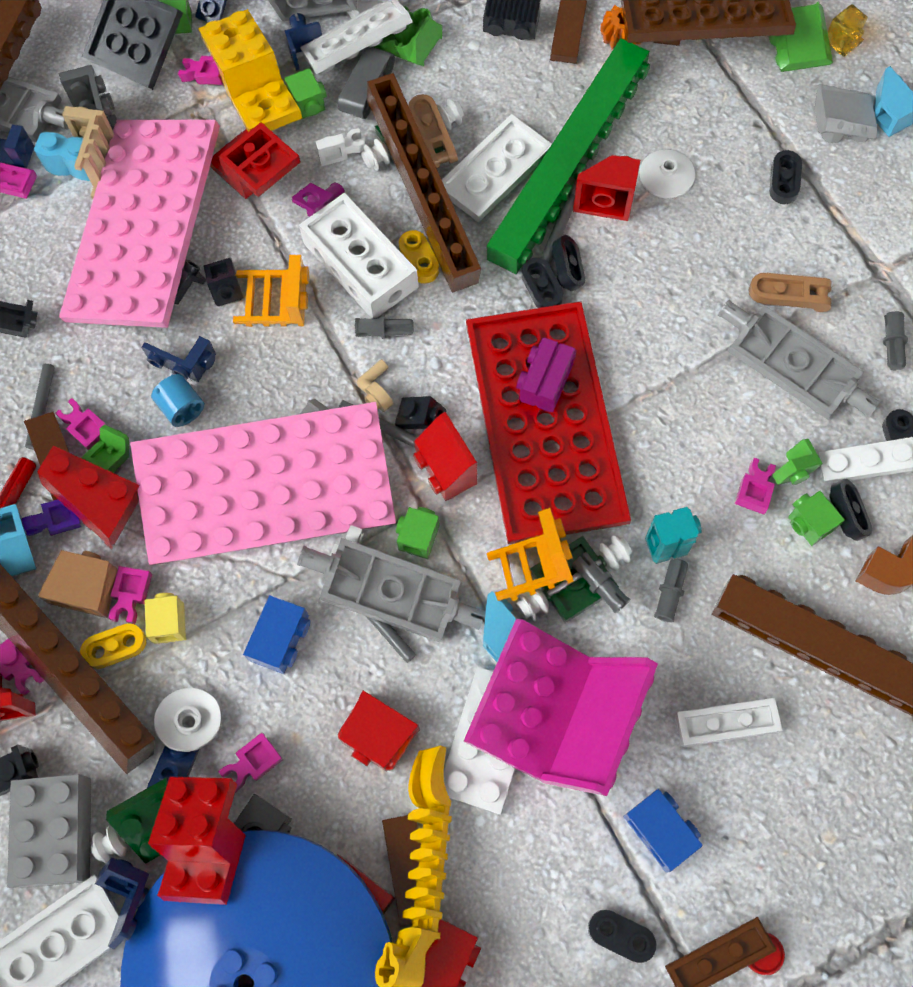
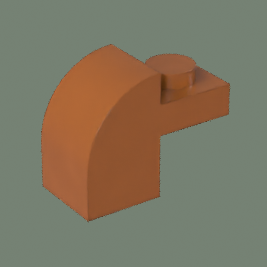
(887, 572)

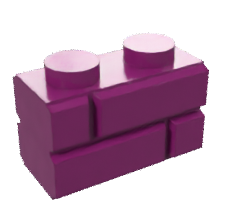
(546, 374)

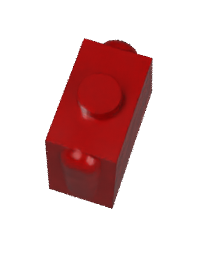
(377, 733)

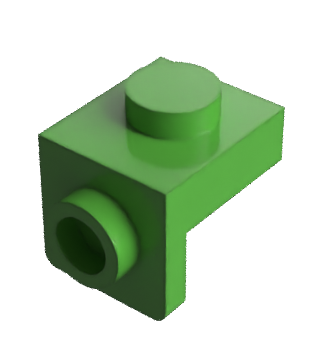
(110, 450)
(801, 463)

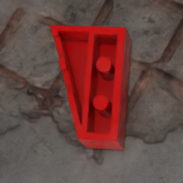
(92, 493)
(449, 956)

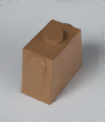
(80, 583)

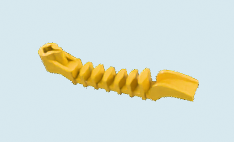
(405, 959)

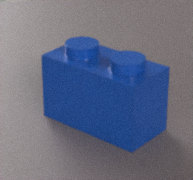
(277, 635)
(664, 830)

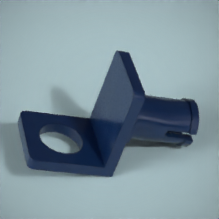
(300, 34)

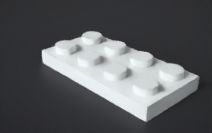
(355, 35)
(495, 167)
(470, 773)
(59, 939)

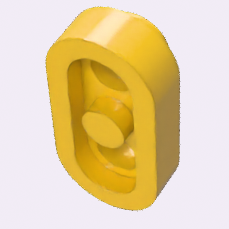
(419, 254)
(114, 645)

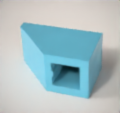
(893, 103)
(14, 545)
(497, 625)

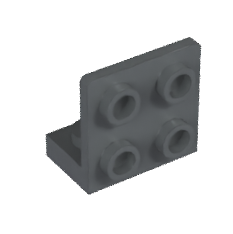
(88, 91)

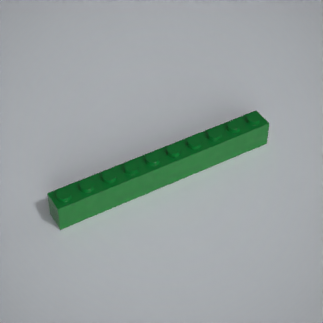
(568, 156)

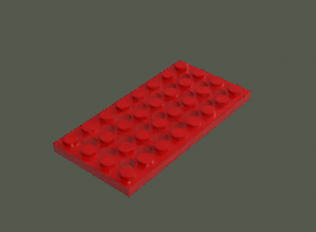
(502, 439)

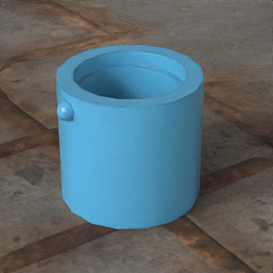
(177, 400)

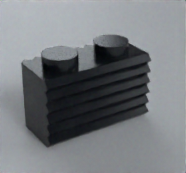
(512, 18)

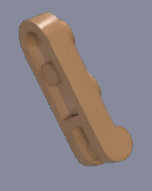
(432, 129)
(791, 291)

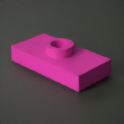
(16, 180)

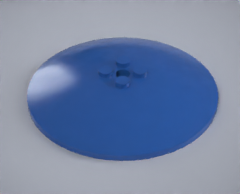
(288, 922)

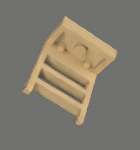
(96, 135)

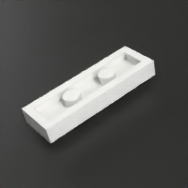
(867, 460)
(728, 722)

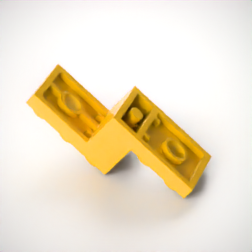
(250, 71)

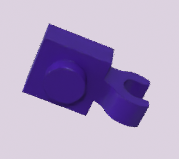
(54, 517)

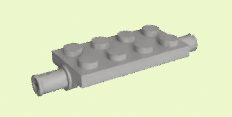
(29, 107)
(796, 361)
(390, 589)

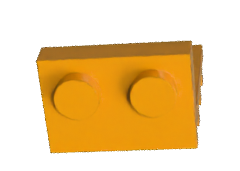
(293, 294)
(552, 554)

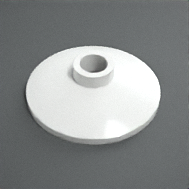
(665, 182)
(183, 706)

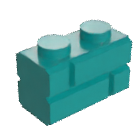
(672, 534)

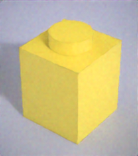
(165, 618)

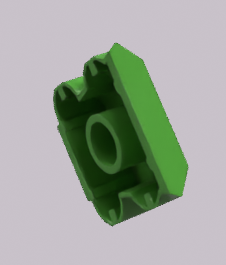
(416, 40)
(808, 45)

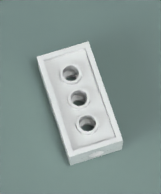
(359, 256)

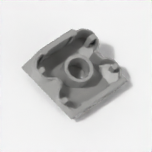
(844, 114)

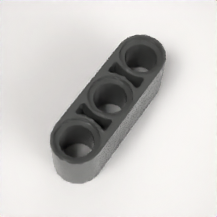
(371, 65)

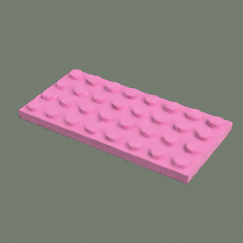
(140, 223)
(262, 483)

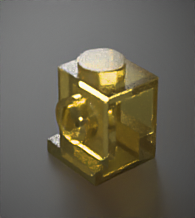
(847, 30)

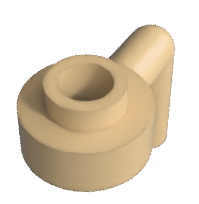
(374, 391)

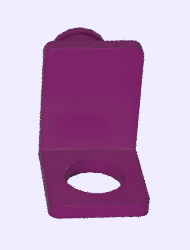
(317, 197)

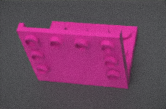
(560, 710)

